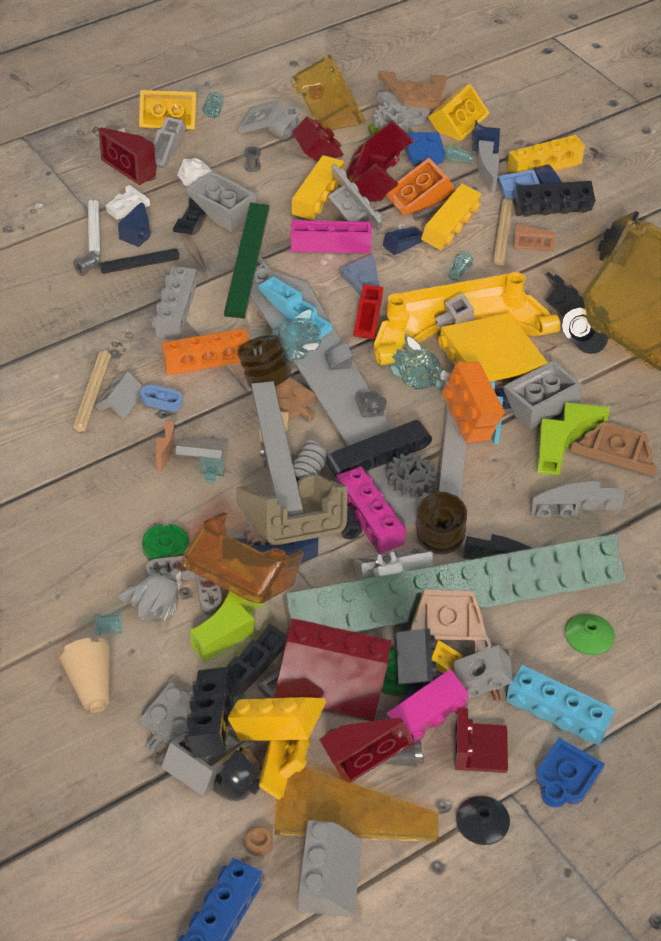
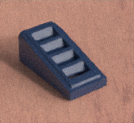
(401, 240)

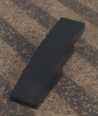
(255, 659)

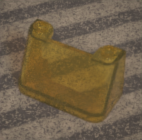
(328, 95)

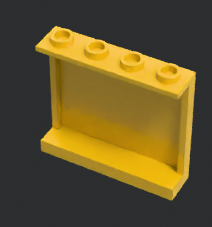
(495, 343)

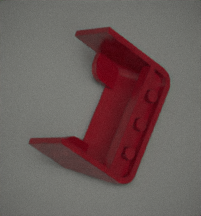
(373, 158)

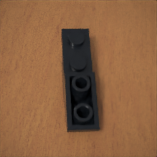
(498, 545)

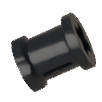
(352, 529)

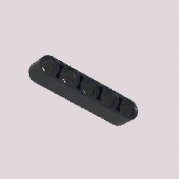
(380, 448)

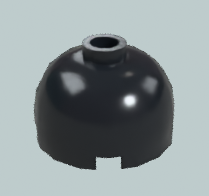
(239, 776)

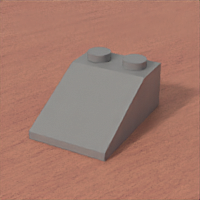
(222, 199)
(200, 772)

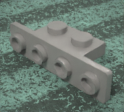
(350, 202)

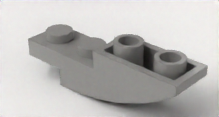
(570, 498)

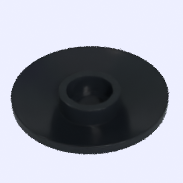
(480, 829)

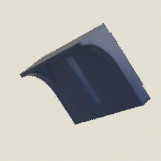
(486, 134)

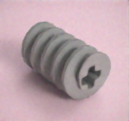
(309, 460)

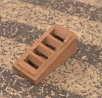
(523, 232)

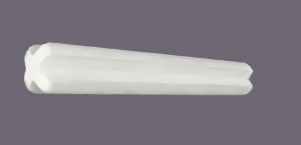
(93, 226)

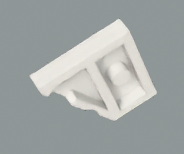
(125, 203)

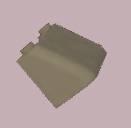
(322, 504)

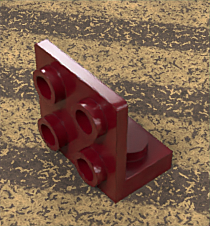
(480, 745)

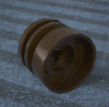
(264, 360)
(441, 522)

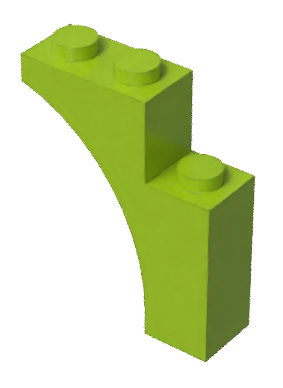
(558, 435)
(225, 628)

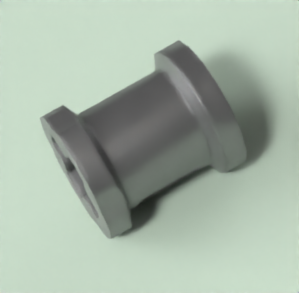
(252, 159)
(86, 263)

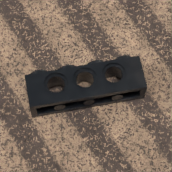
(209, 712)

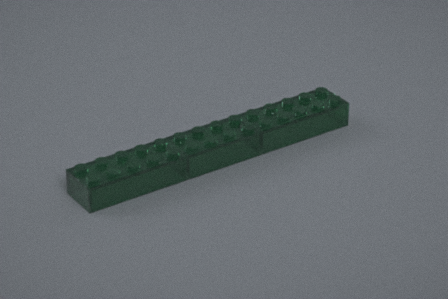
(494, 579)

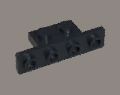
(564, 297)

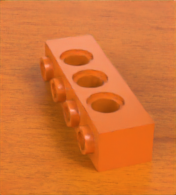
(203, 351)

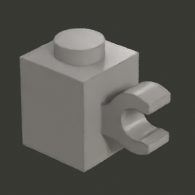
(457, 311)

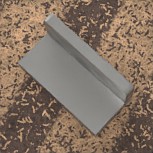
(120, 395)

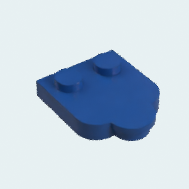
(425, 146)
(567, 774)

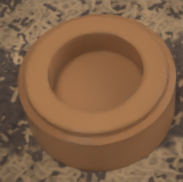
(259, 841)

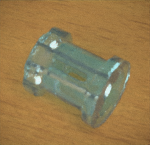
(108, 623)

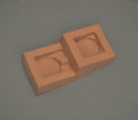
(165, 445)

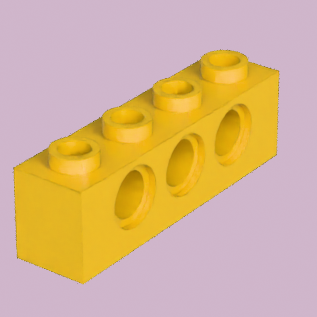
(556, 153)

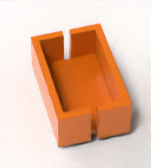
(472, 402)

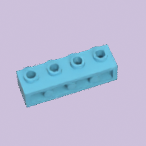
(560, 705)

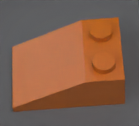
(421, 188)

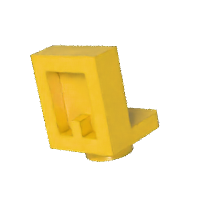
(444, 657)

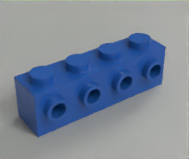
(225, 903)

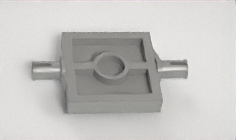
(167, 716)

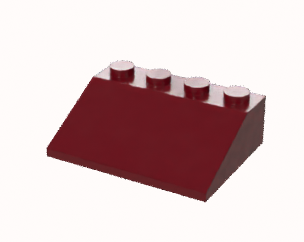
(334, 666)

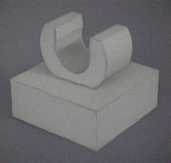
(387, 568)

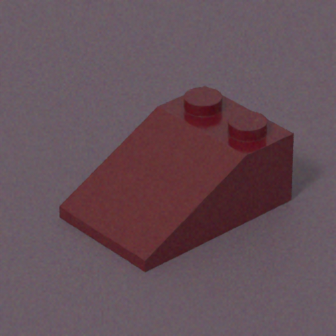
(128, 154)
(365, 745)

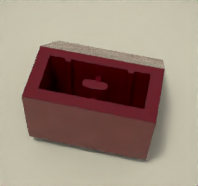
(317, 140)

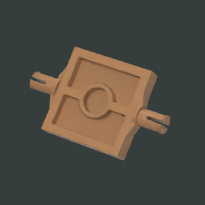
(295, 399)

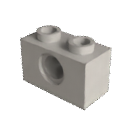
(484, 671)

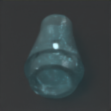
(457, 154)
(462, 263)

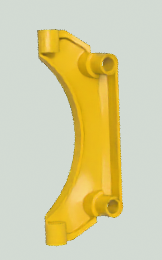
(417, 311)

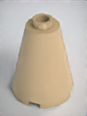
(88, 671)

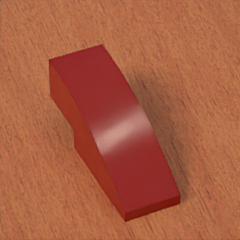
(369, 311)

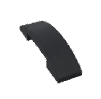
(191, 220)

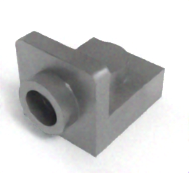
(370, 404)

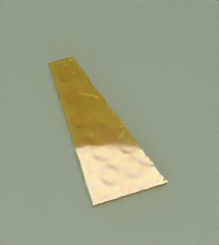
(353, 807)

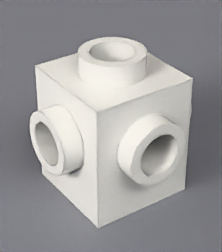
(192, 170)

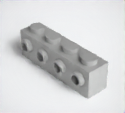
(175, 303)

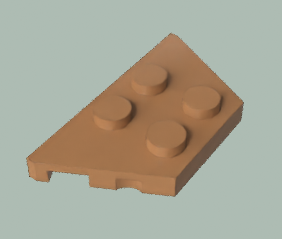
(618, 447)

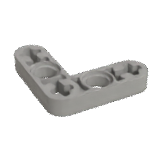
(203, 592)

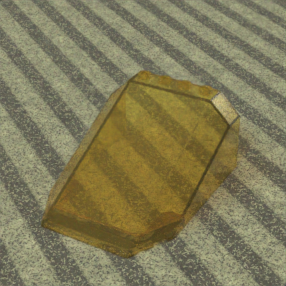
(626, 293)

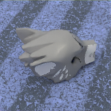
(154, 596)

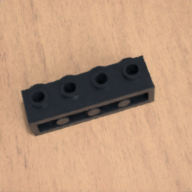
(553, 198)

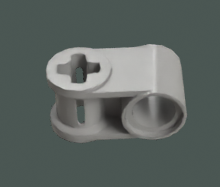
(285, 122)

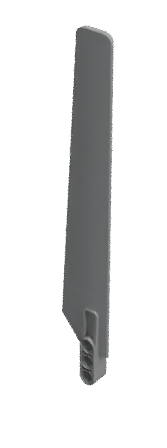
(337, 390)

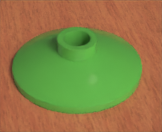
(587, 641)

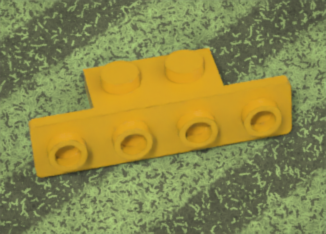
(282, 761)

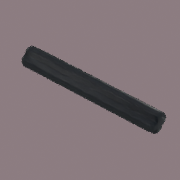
(139, 261)

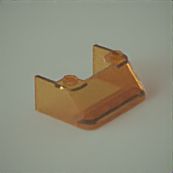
(238, 566)

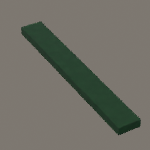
(246, 261)

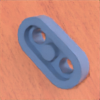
(161, 398)

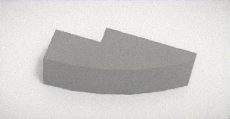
(168, 140)
(488, 164)

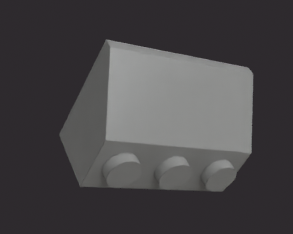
(542, 394)
(411, 560)
(329, 870)

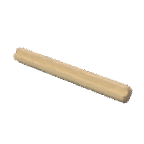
(503, 230)
(92, 390)

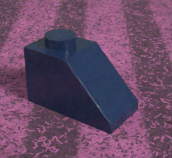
(135, 226)

